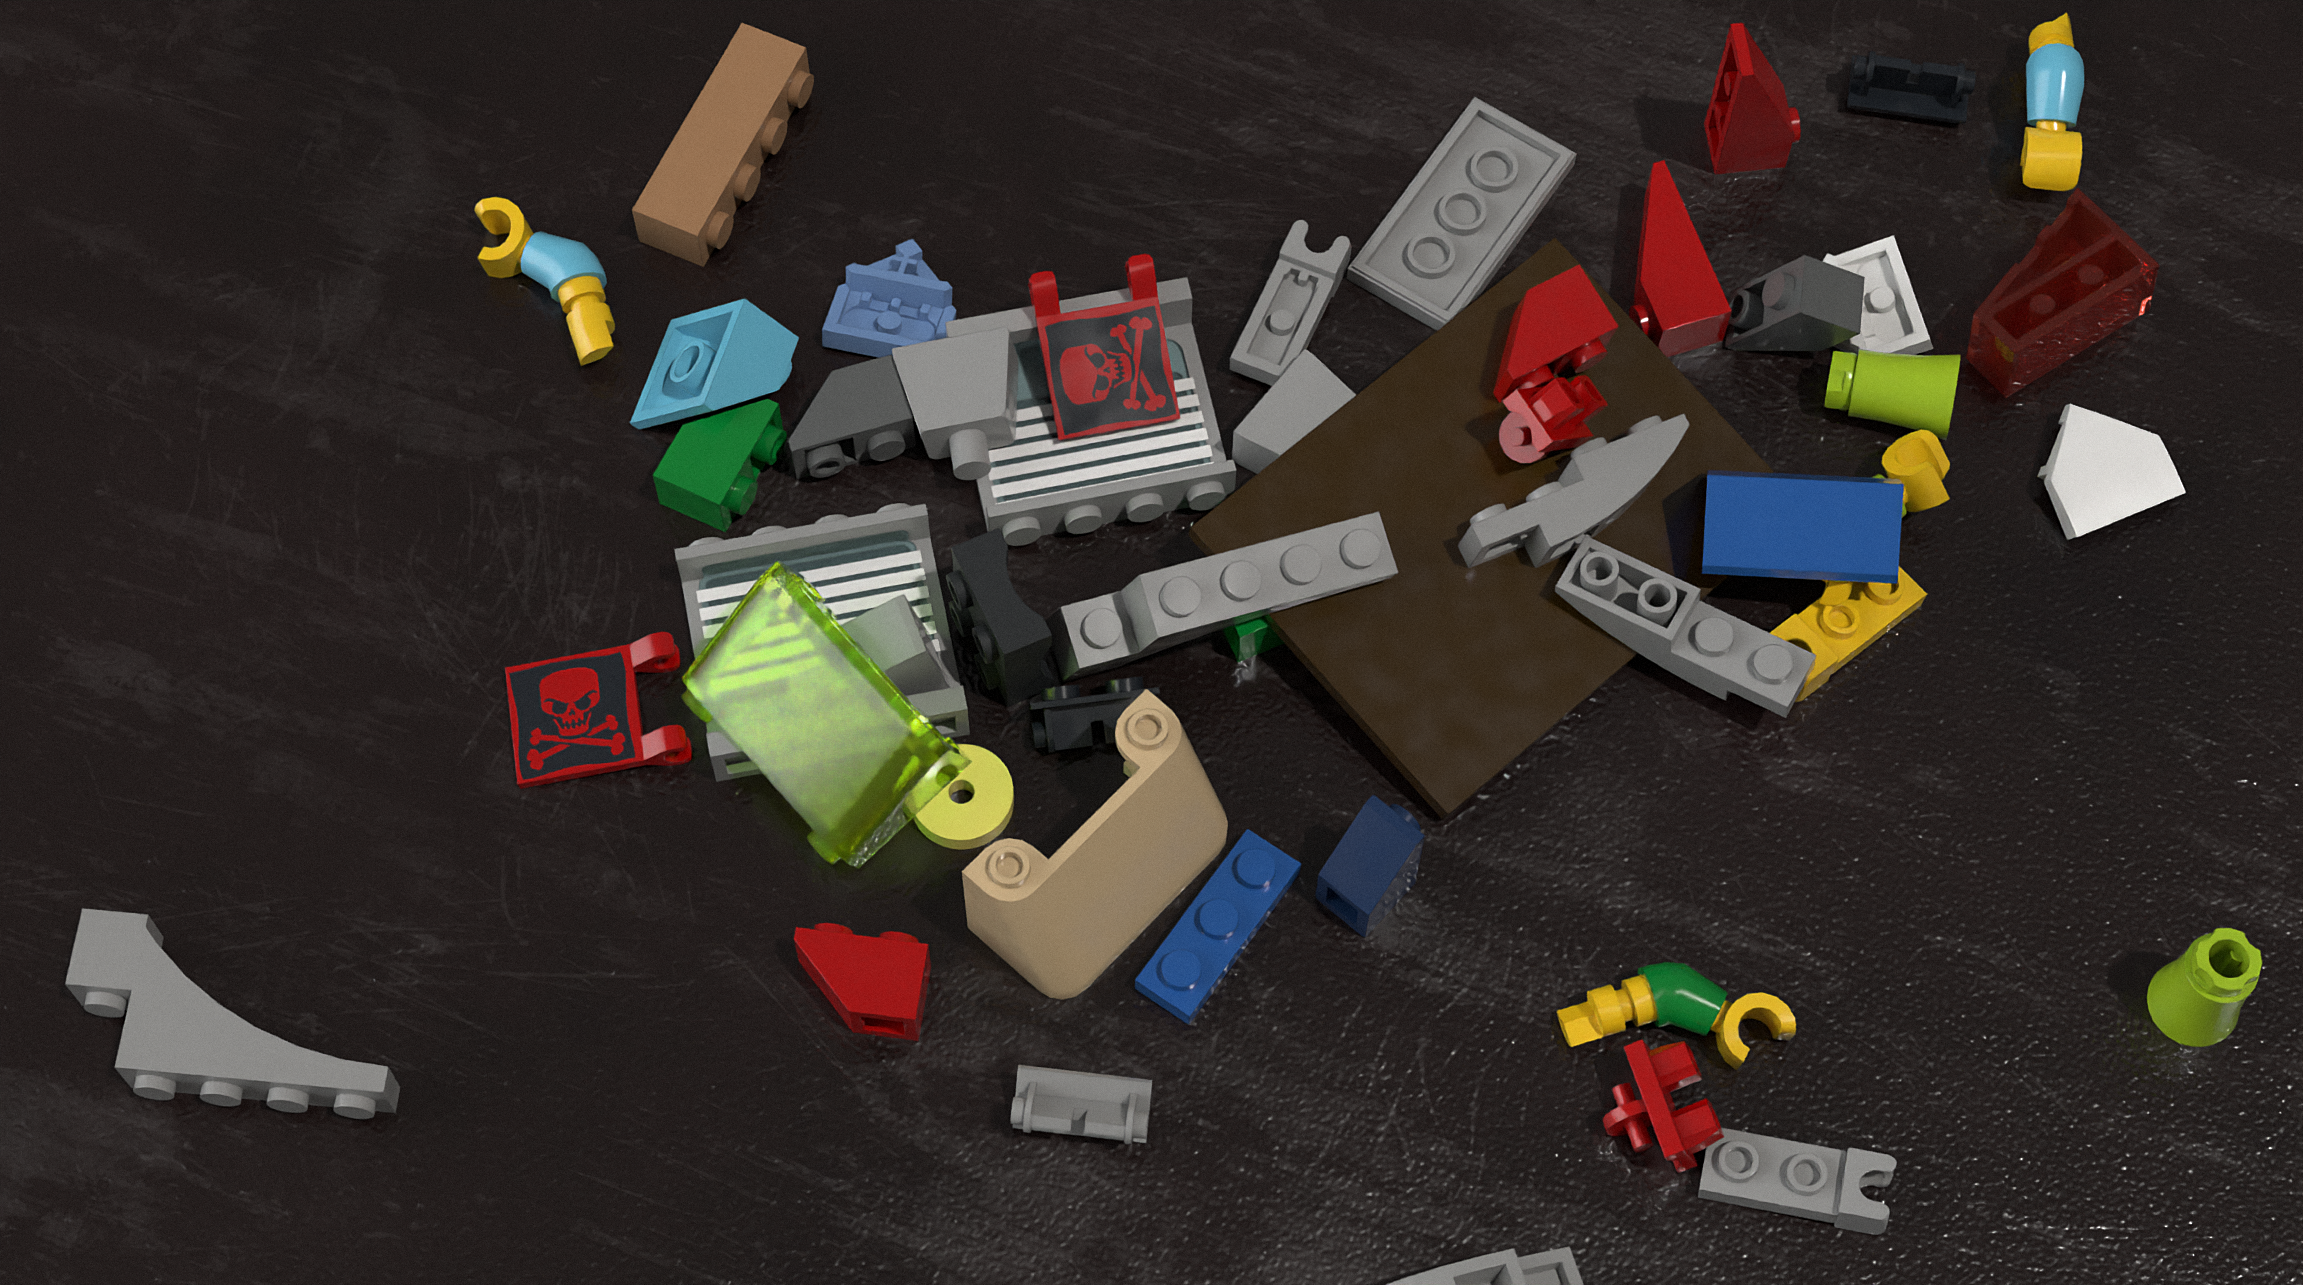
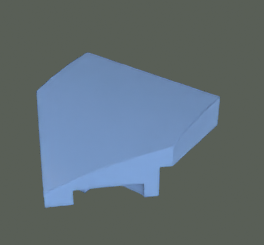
(888, 305)

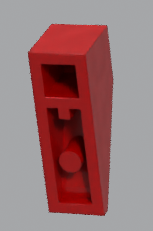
(1748, 110)
(1675, 286)

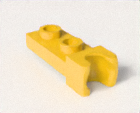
(1848, 628)

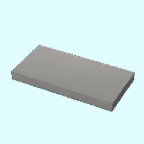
(1461, 215)

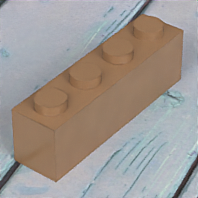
(723, 145)

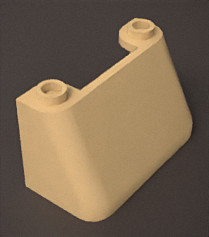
(1111, 879)

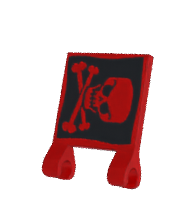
(1106, 362)
(585, 715)

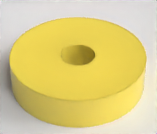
(979, 819)

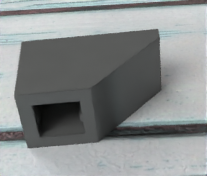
(1796, 308)
(853, 419)

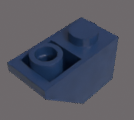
(1371, 865)

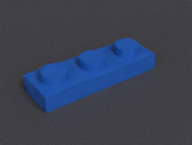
(1217, 926)

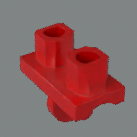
(1549, 418)
(1678, 1131)

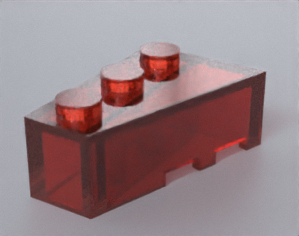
(2061, 298)

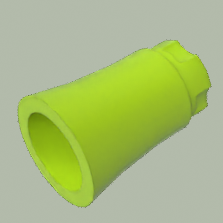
(1895, 388)
(2204, 989)

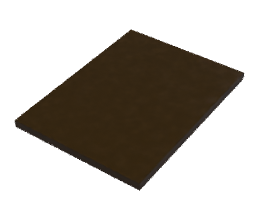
(1449, 659)

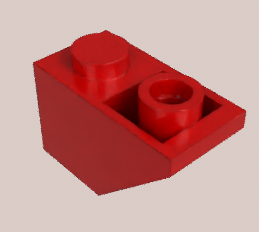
(1552, 330)
(869, 980)

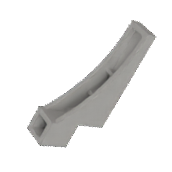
(1216, 593)
(191, 1044)

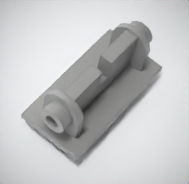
(1081, 1104)

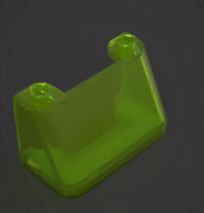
(820, 718)

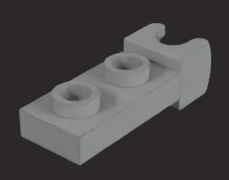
(1290, 306)
(1797, 1179)

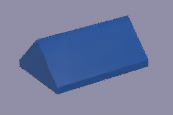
(1802, 526)

